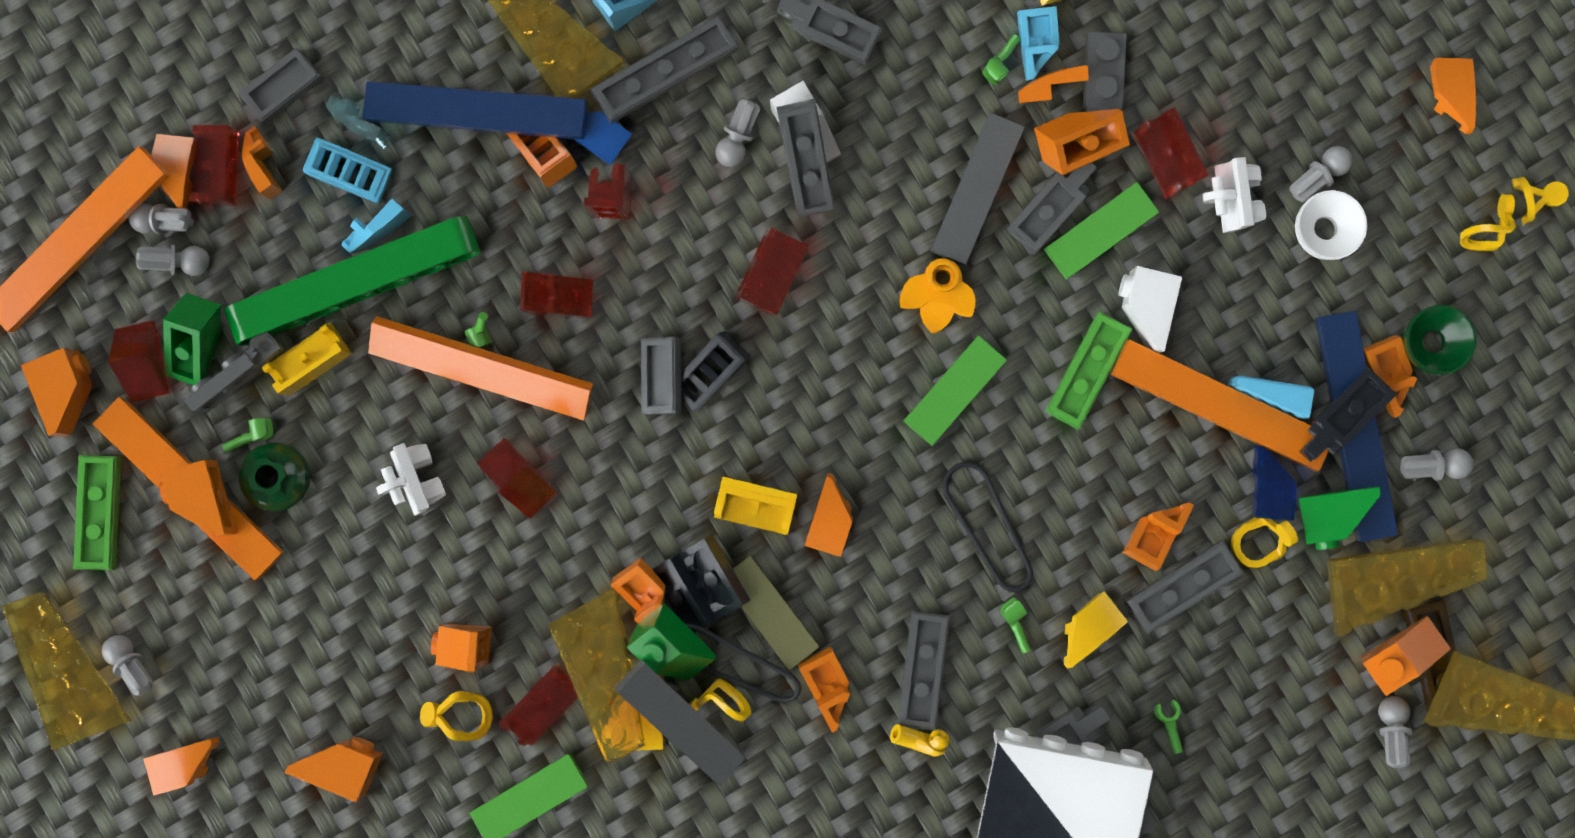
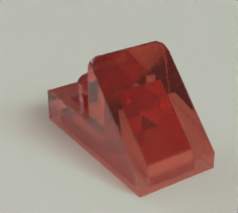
(556, 295)
(516, 478)

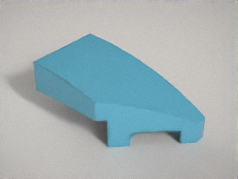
(1038, 38)
(381, 226)

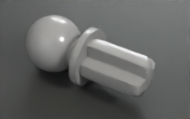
(731, 150)
(1334, 162)
(160, 219)
(191, 260)
(1454, 463)
(120, 652)
(1395, 713)

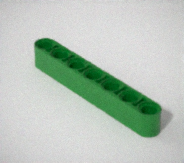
(353, 280)

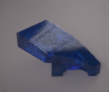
(1273, 488)

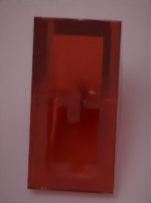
(139, 361)

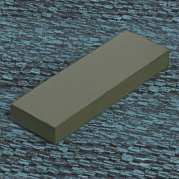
(774, 616)

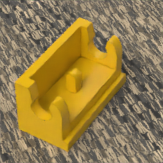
(307, 360)
(755, 505)

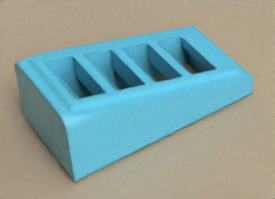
(317, 159)
(1285, 397)

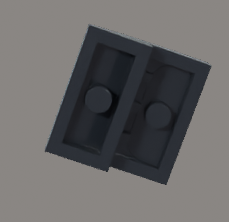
(701, 584)

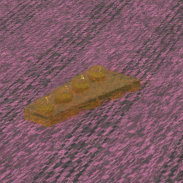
(557, 45)
(1386, 581)
(596, 661)
(61, 676)
(1492, 698)

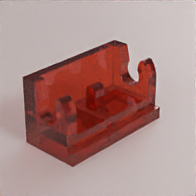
(1170, 153)
(215, 166)
(612, 198)
(771, 271)
(541, 706)

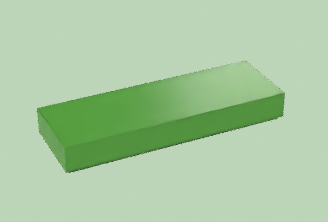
(1101, 230)
(1088, 370)
(955, 390)
(97, 512)
(530, 798)

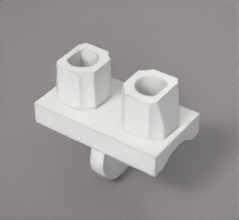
(1233, 195)
(406, 462)

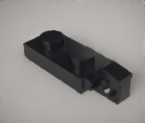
(1347, 414)

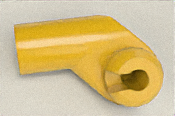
(930, 744)

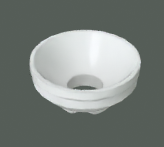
(1348, 222)

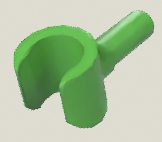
(995, 69)
(479, 335)
(260, 430)
(1012, 613)
(1171, 725)

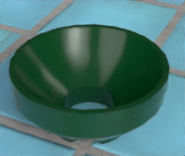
(1456, 334)
(292, 477)

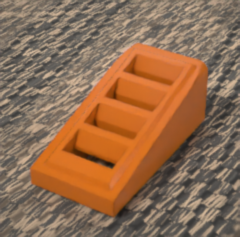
(551, 165)

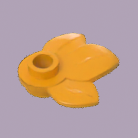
(935, 300)

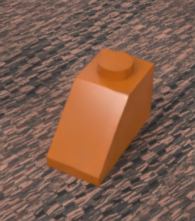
(1081, 138)
(59, 388)
(199, 496)
(461, 646)
(1405, 655)
(341, 769)

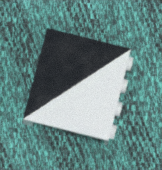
(1063, 789)

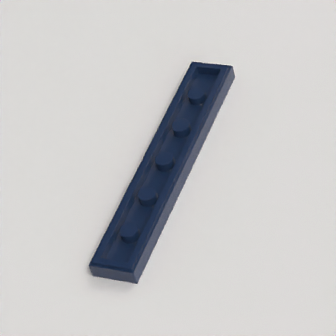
(475, 110)
(1363, 455)

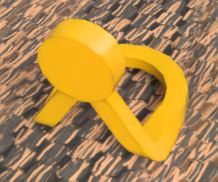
(1551, 195)
(1506, 225)
(1284, 530)
(732, 692)
(432, 713)

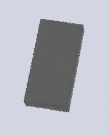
(280, 86)
(661, 375)

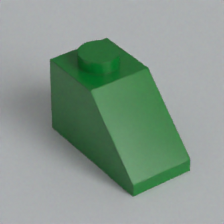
(191, 338)
(1335, 515)
(669, 645)

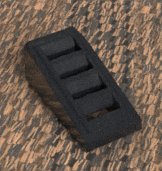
(733, 348)

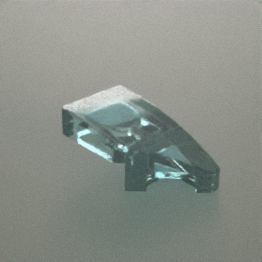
(346, 113)

